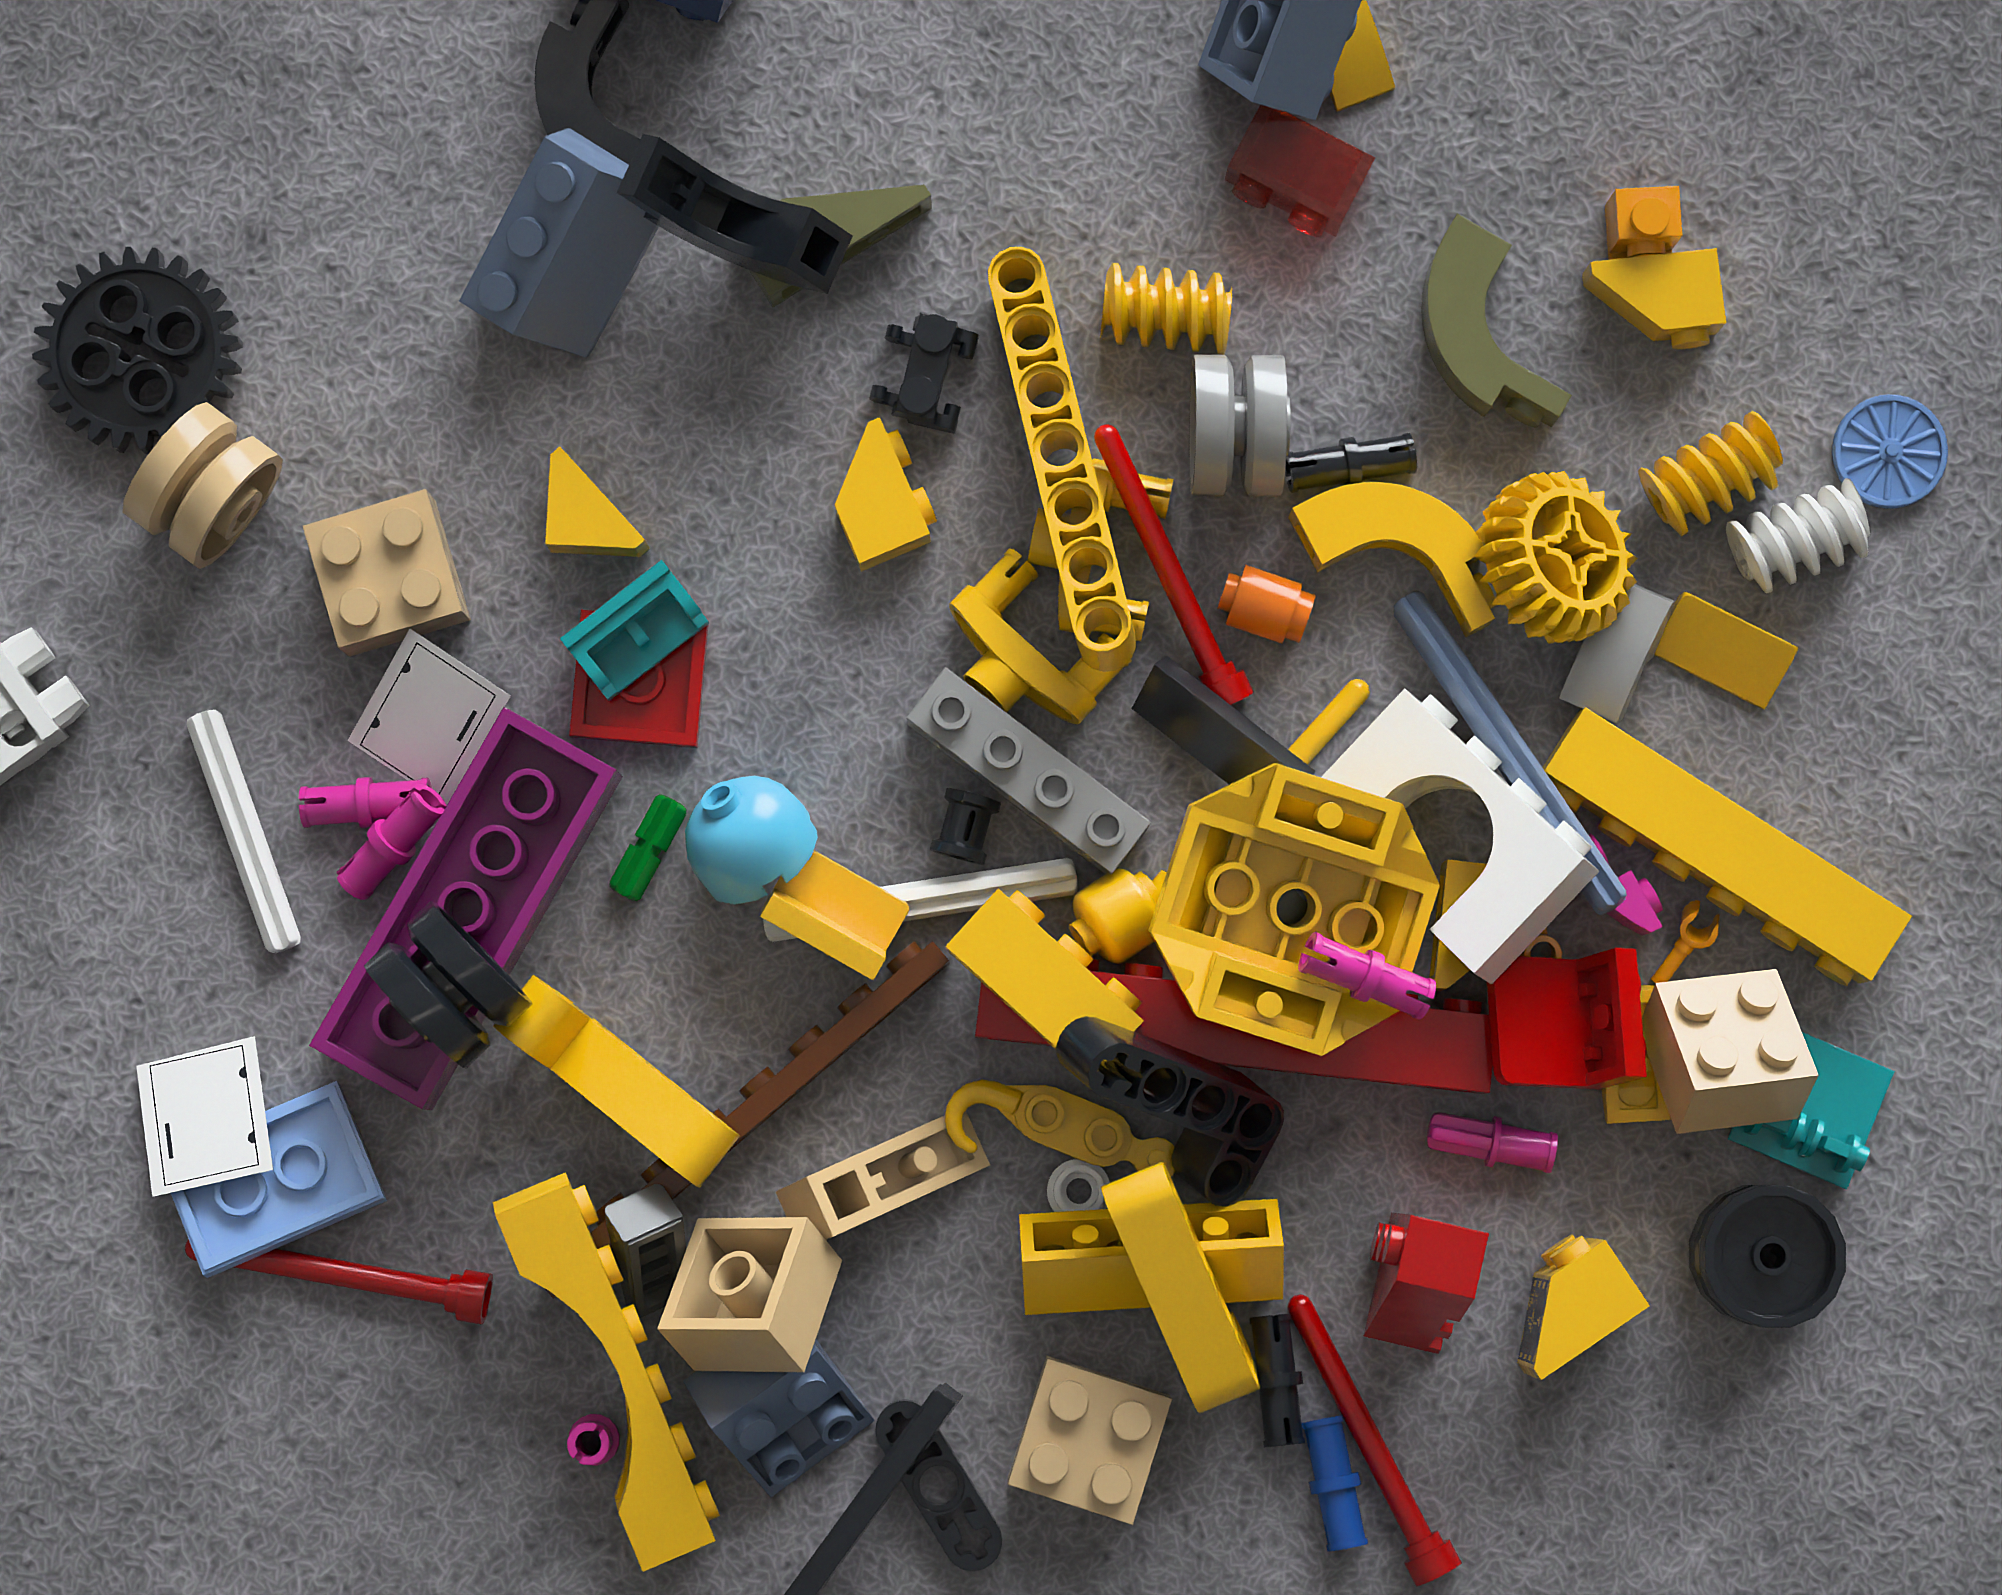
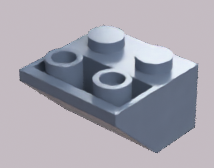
(780, 1419)

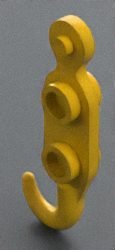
(1059, 1123)

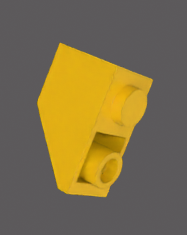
(876, 502)

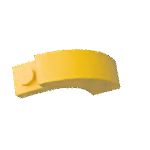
(1401, 520)

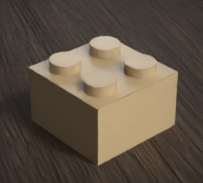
(386, 572)
(1727, 1051)
(750, 1294)
(1089, 1440)

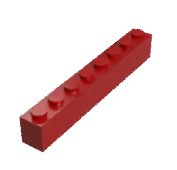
(1439, 1051)

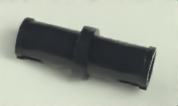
(1350, 462)
(1277, 1380)

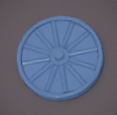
(1890, 450)

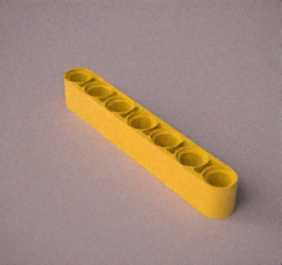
(1066, 485)

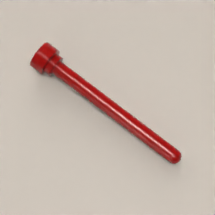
(1217, 673)
(461, 1294)
(1426, 1550)

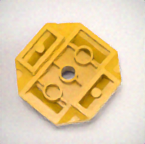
(1222, 888)

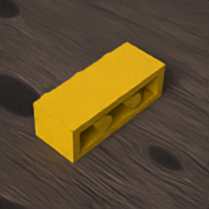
(1035, 973)

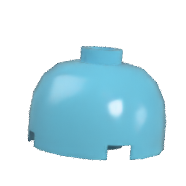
(747, 837)

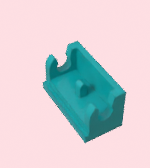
(635, 630)

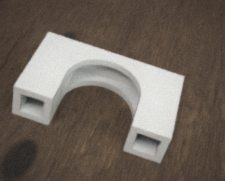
(1531, 863)

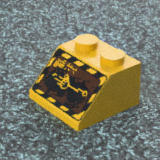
(1575, 1303)

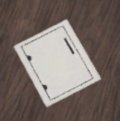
(428, 715)
(204, 1117)

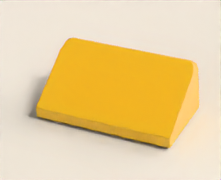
(1725, 650)

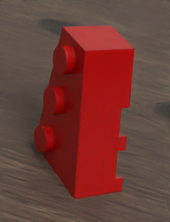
(1422, 1280)

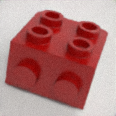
(1568, 1021)

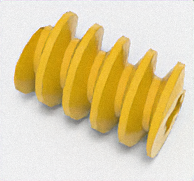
(1166, 308)
(1713, 472)

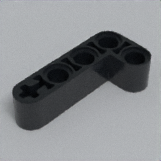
(1222, 1111)

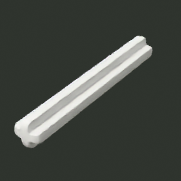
(243, 831)

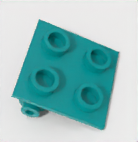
(1834, 1122)

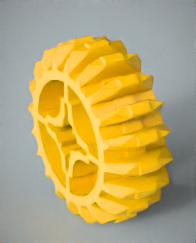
(1556, 557)

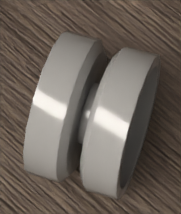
(1238, 425)

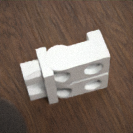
(31, 720)

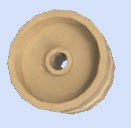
(202, 485)

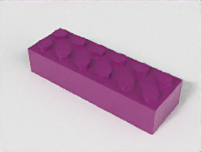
(490, 868)

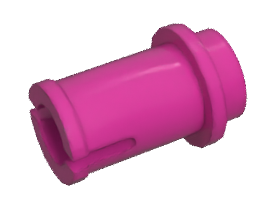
(608, 1435)

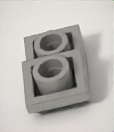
(1615, 657)

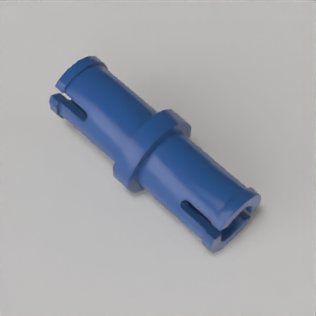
(1334, 1483)

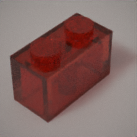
(1298, 171)

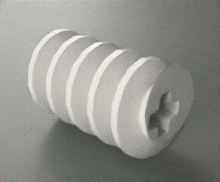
(1800, 535)

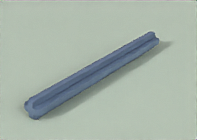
(1498, 733)

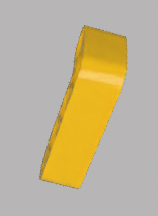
(620, 1083)
(1181, 1288)

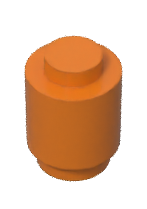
(1266, 605)

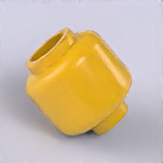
(1115, 915)

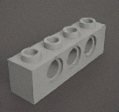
(1027, 772)

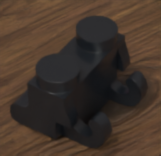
(926, 371)

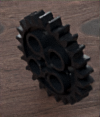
(163, 301)

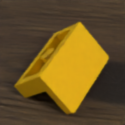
(837, 913)

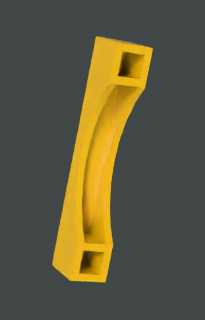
(555, 1249)

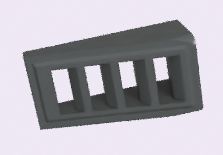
(646, 1243)

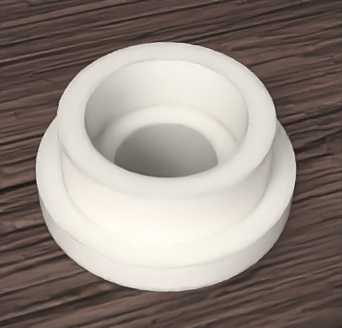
(1065, 1174)

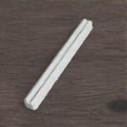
(972, 890)

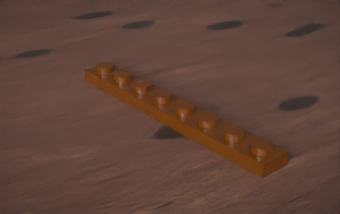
(812, 1056)

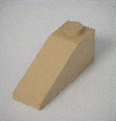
(882, 1178)

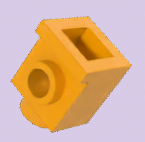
(1643, 221)

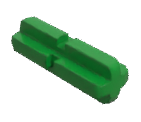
(653, 835)

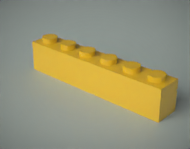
(1725, 849)

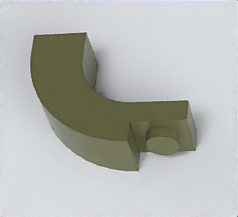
(1460, 336)

